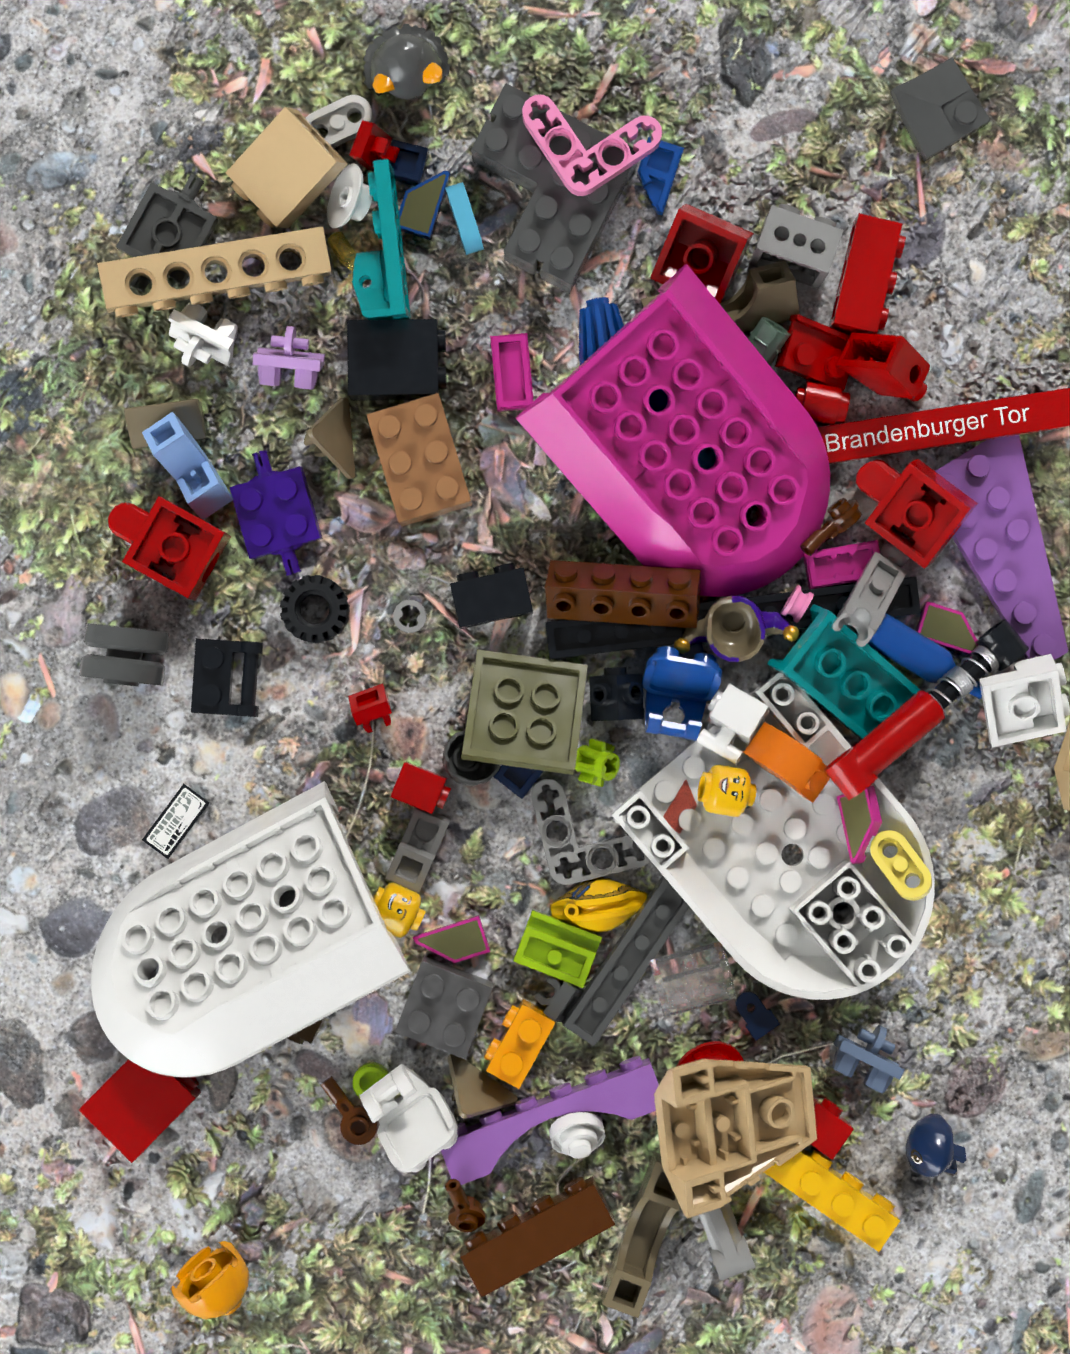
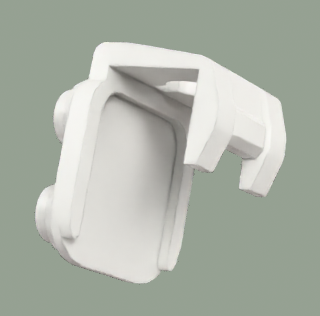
(412, 1125)

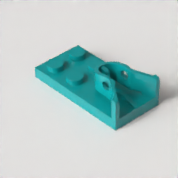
(388, 293)
(843, 677)

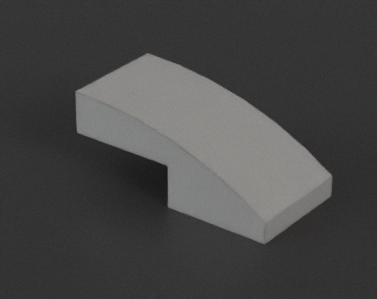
(418, 849)

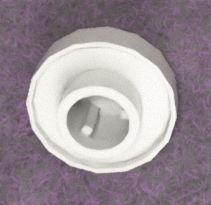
(577, 1134)

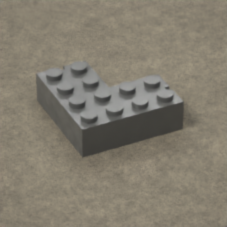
(555, 224)

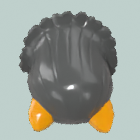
(405, 62)

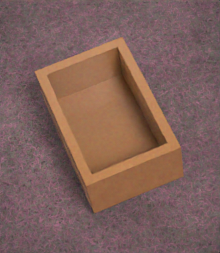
(419, 459)

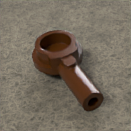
(841, 517)
(356, 1123)
(466, 1211)

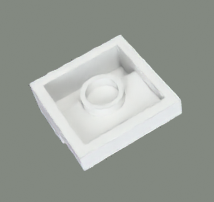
(1025, 701)

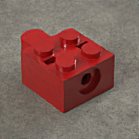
(914, 504)
(169, 544)

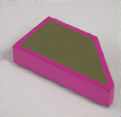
(946, 628)
(860, 822)
(456, 940)

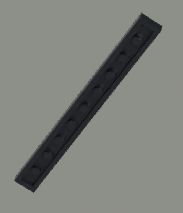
(584, 638)

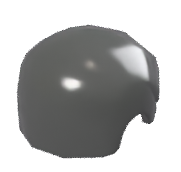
(465, 771)

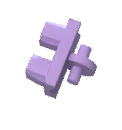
(271, 361)

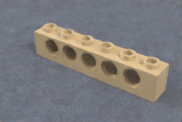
(305, 243)

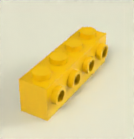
(838, 1196)

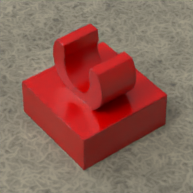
(372, 145)
(370, 705)

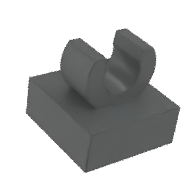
(562, 1000)

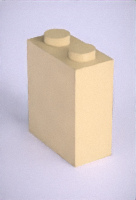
(285, 169)

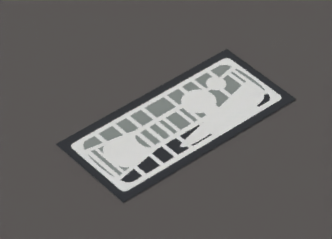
(175, 821)

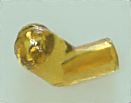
(342, 249)

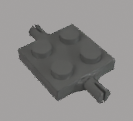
(165, 224)

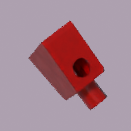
(885, 365)

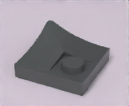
(938, 109)

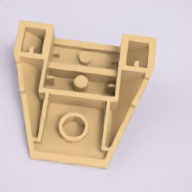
(729, 1125)

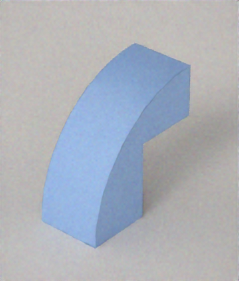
(188, 465)

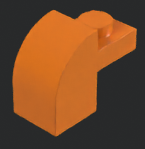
(788, 761)

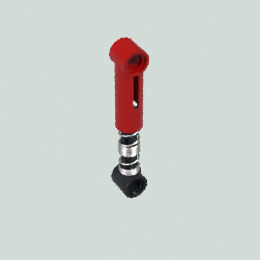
(863, 763)

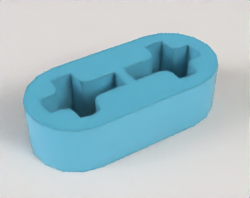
(464, 218)

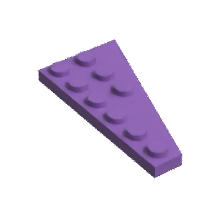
(1006, 542)

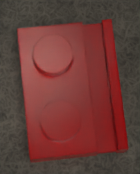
(813, 352)

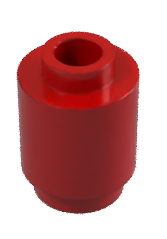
(824, 402)

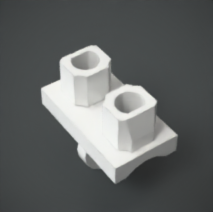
(199, 340)

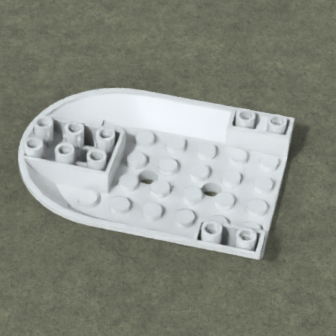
(773, 913)
(273, 967)

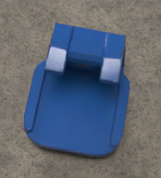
(681, 681)

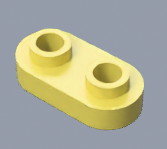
(901, 866)

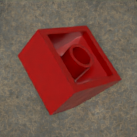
(706, 245)

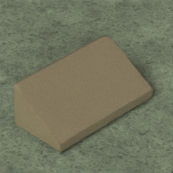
(142, 417)

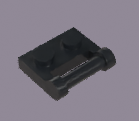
(215, 675)

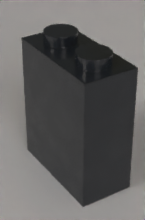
(394, 359)

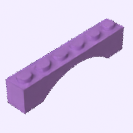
(621, 1092)

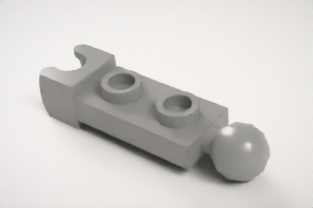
(873, 593)

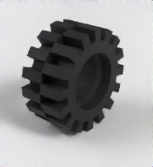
(298, 593)

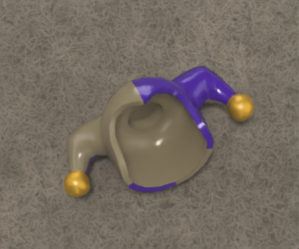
(736, 629)

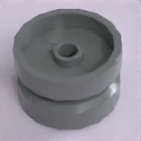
(124, 655)

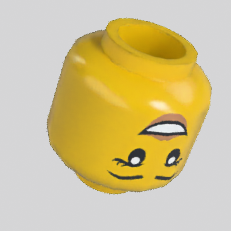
(726, 790)

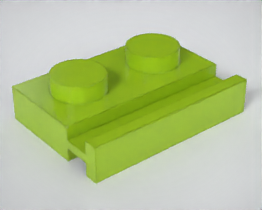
(557, 948)

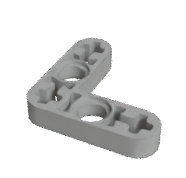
(568, 847)

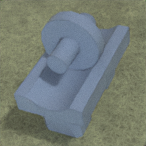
(881, 1070)

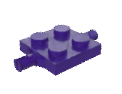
(276, 513)

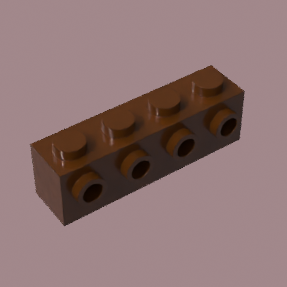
(623, 594)
(536, 1236)

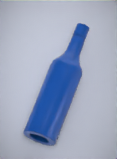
(914, 651)

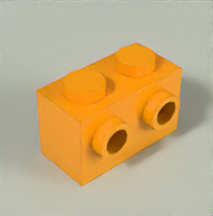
(520, 1043)

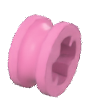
(797, 604)

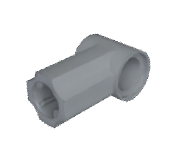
(727, 1245)

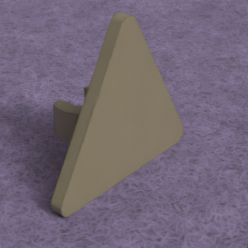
(334, 437)
(475, 1090)

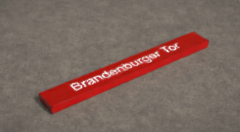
(947, 426)

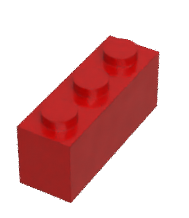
(867, 275)

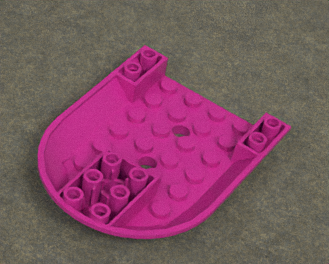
(644, 464)

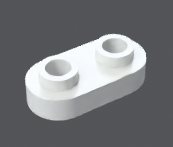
(335, 118)

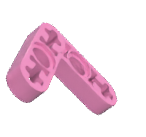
(578, 156)

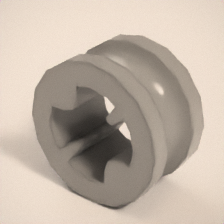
(398, 613)

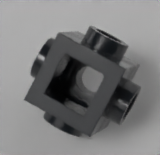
(616, 695)

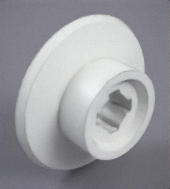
(348, 197)

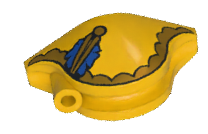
(598, 904)

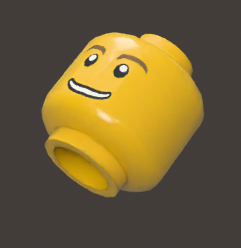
(399, 909)

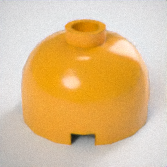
(212, 1282)

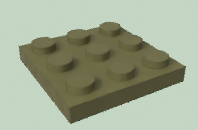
(525, 712)

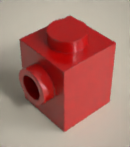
(420, 788)
(830, 1128)

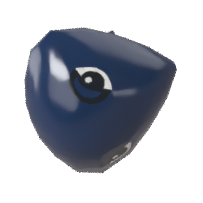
(932, 1148)

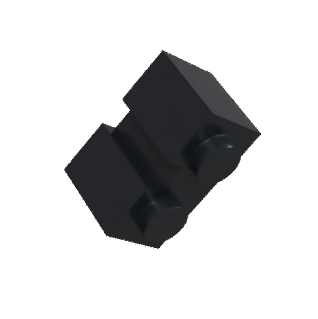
(491, 596)

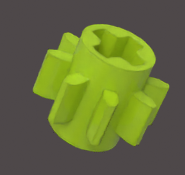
(597, 762)

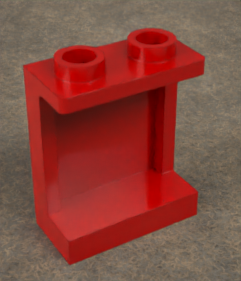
(138, 1106)

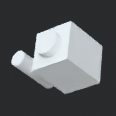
(738, 717)

